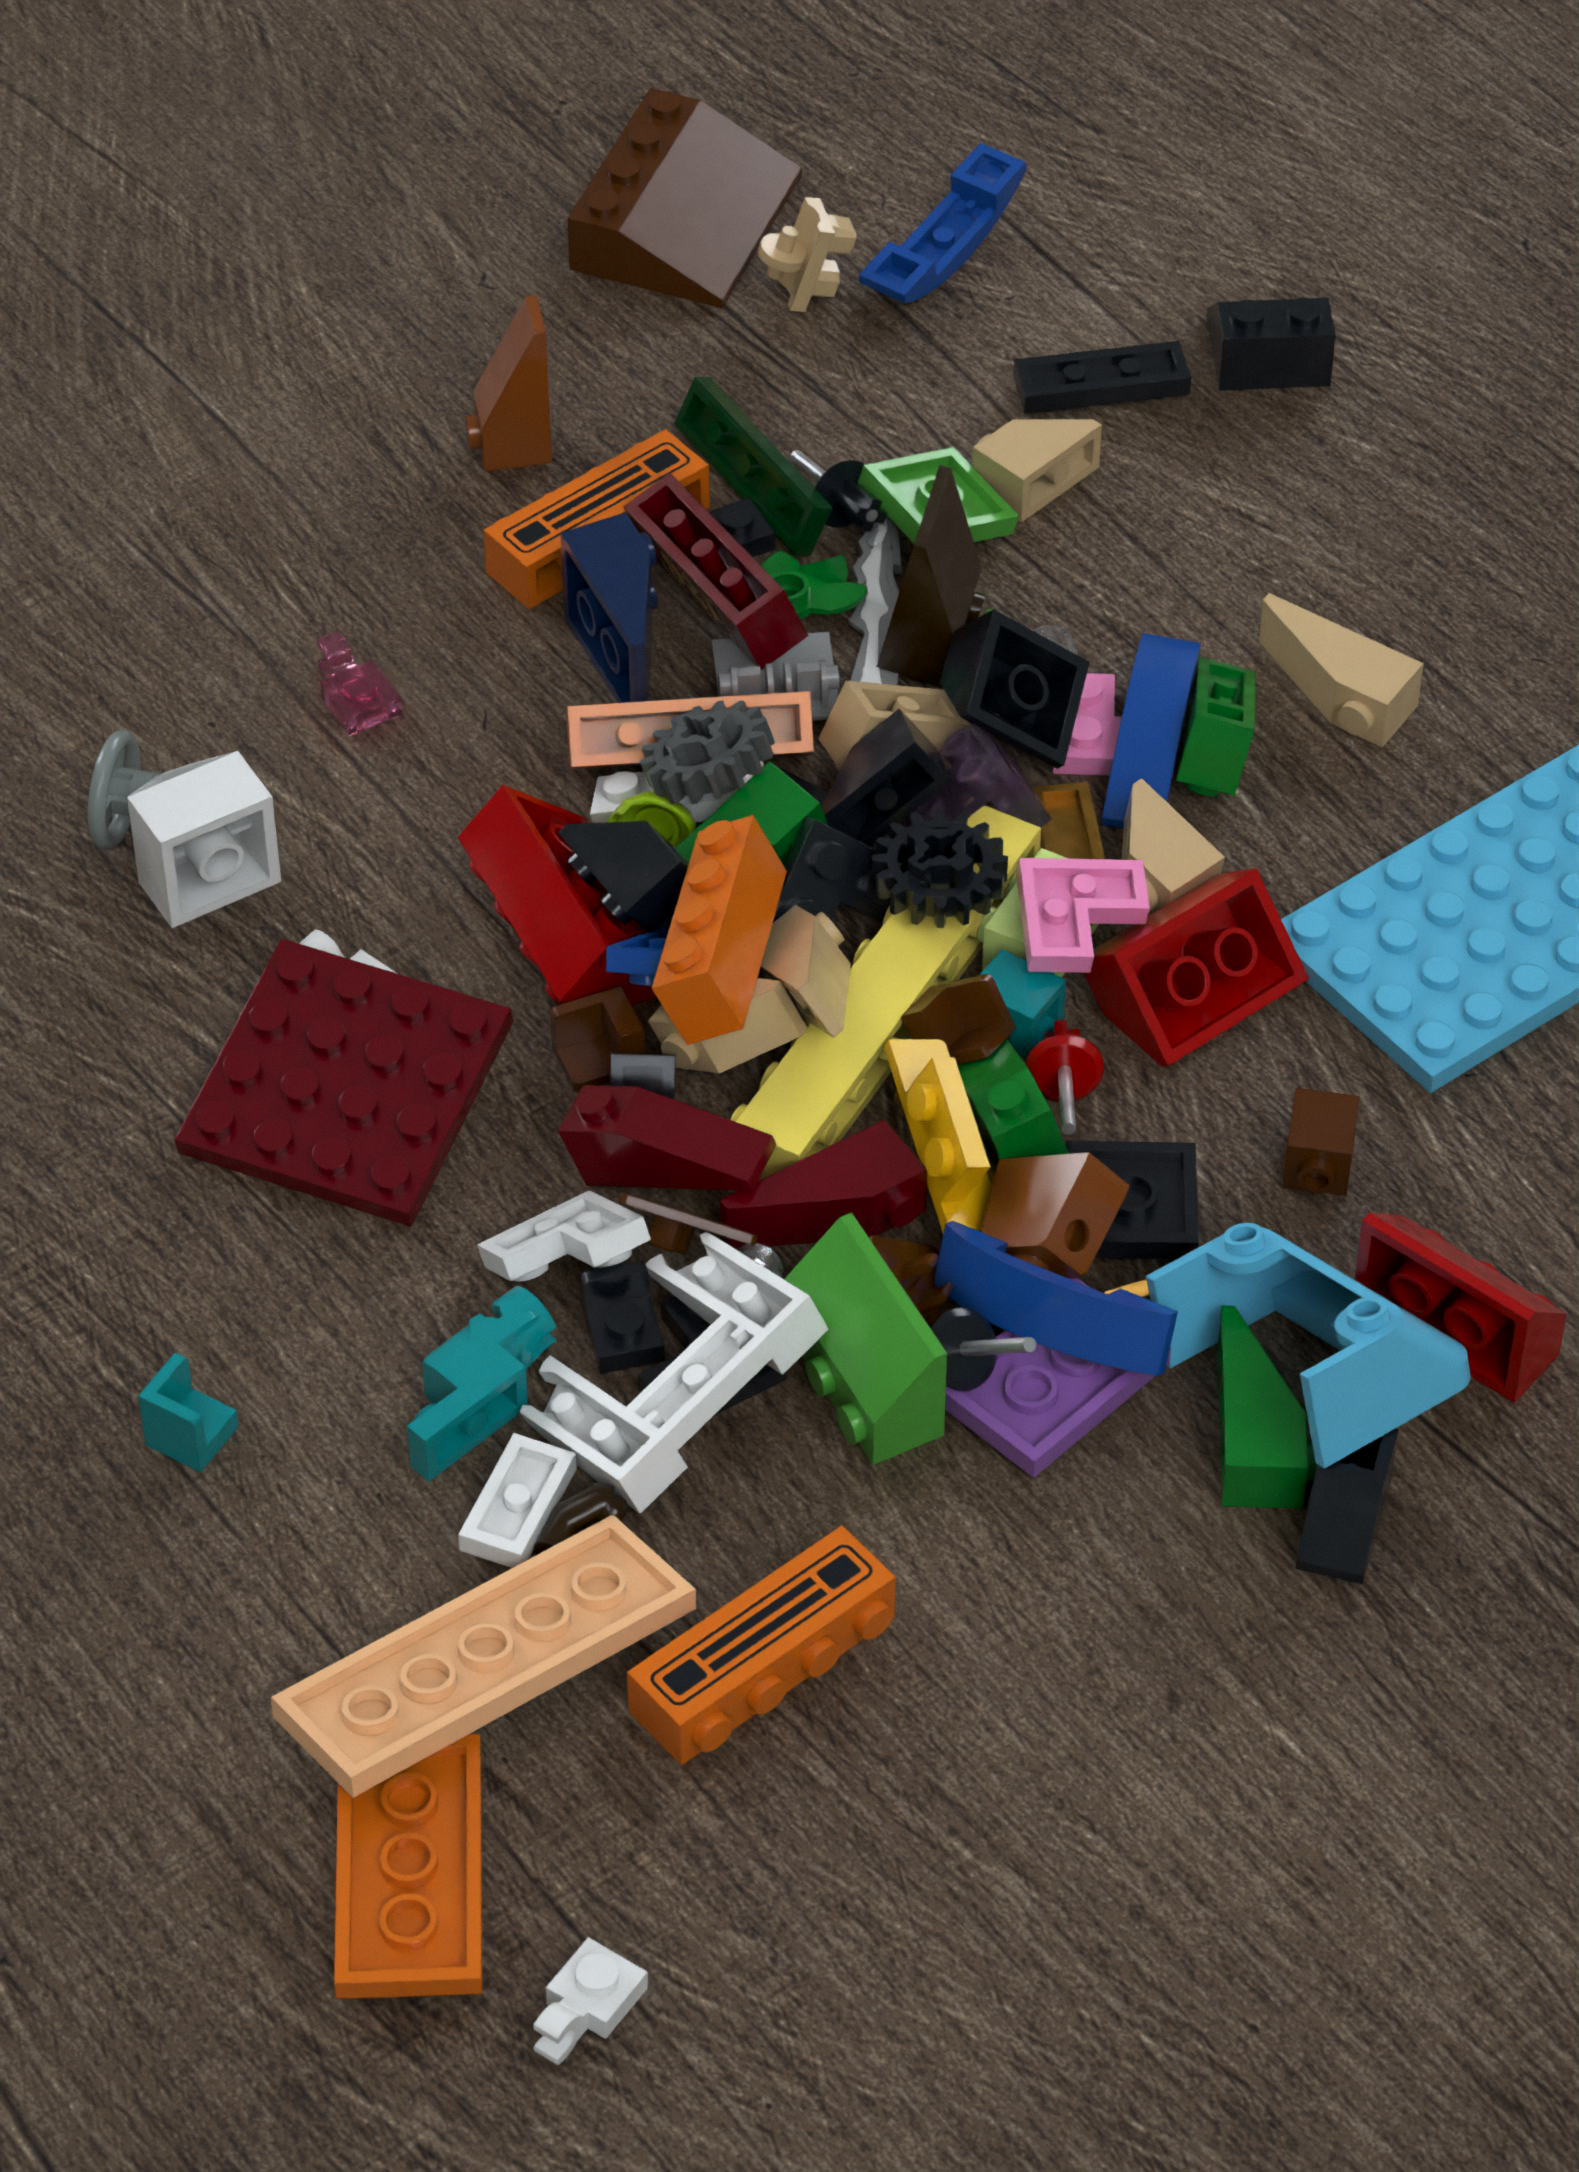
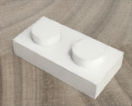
(517, 1501)

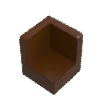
(964, 1015)
(590, 1031)

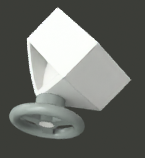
(196, 830)

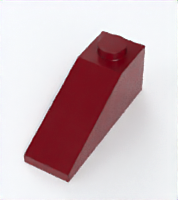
(657, 1142)
(861, 1175)

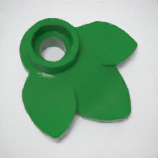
(815, 586)

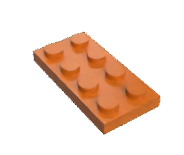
(412, 1880)

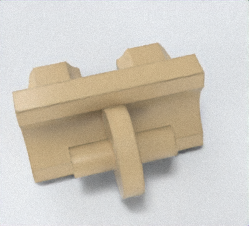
(799, 253)

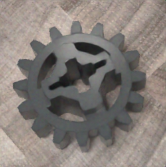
(707, 752)

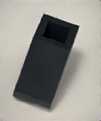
(632, 864)
(1347, 1511)

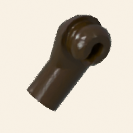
(579, 1510)

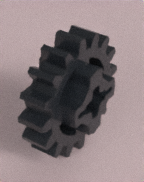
(939, 868)

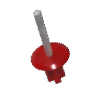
(1065, 1069)

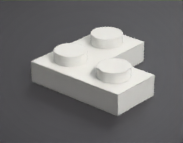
(582, 1227)

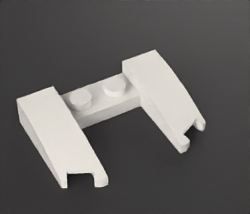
(636, 1447)

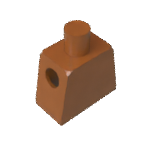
(1054, 1209)

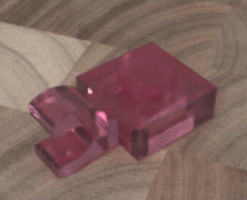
(354, 693)

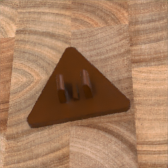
(676, 1225)
(915, 1270)

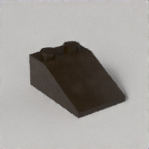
(936, 588)

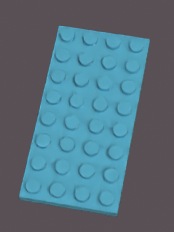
(1458, 932)

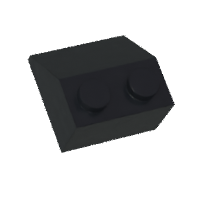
(1272, 343)
(1015, 685)

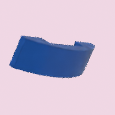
(952, 230)
(1151, 721)
(1052, 1309)

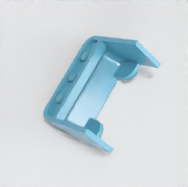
(1386, 1359)

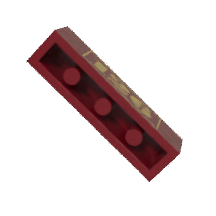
(717, 571)

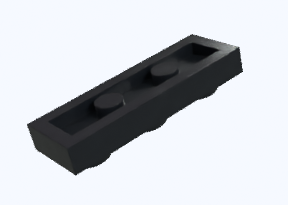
(1101, 377)

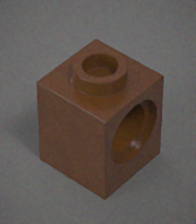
(1321, 1141)

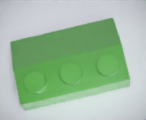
(879, 1352)

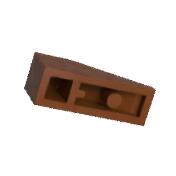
(513, 397)

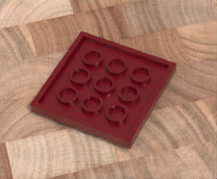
(345, 1082)

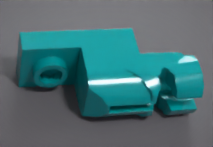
(478, 1380)

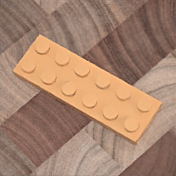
(482, 1655)

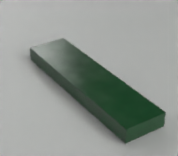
(753, 465)

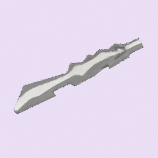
(872, 617)

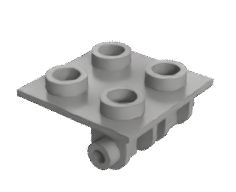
(802, 668)

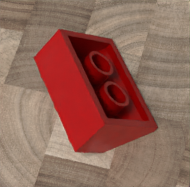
(1196, 966)
(1501, 1324)

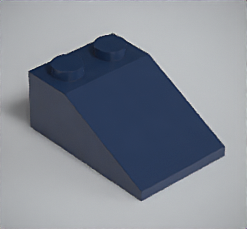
(611, 601)

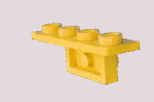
(942, 1129)

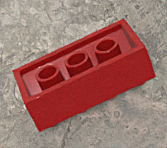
(545, 900)

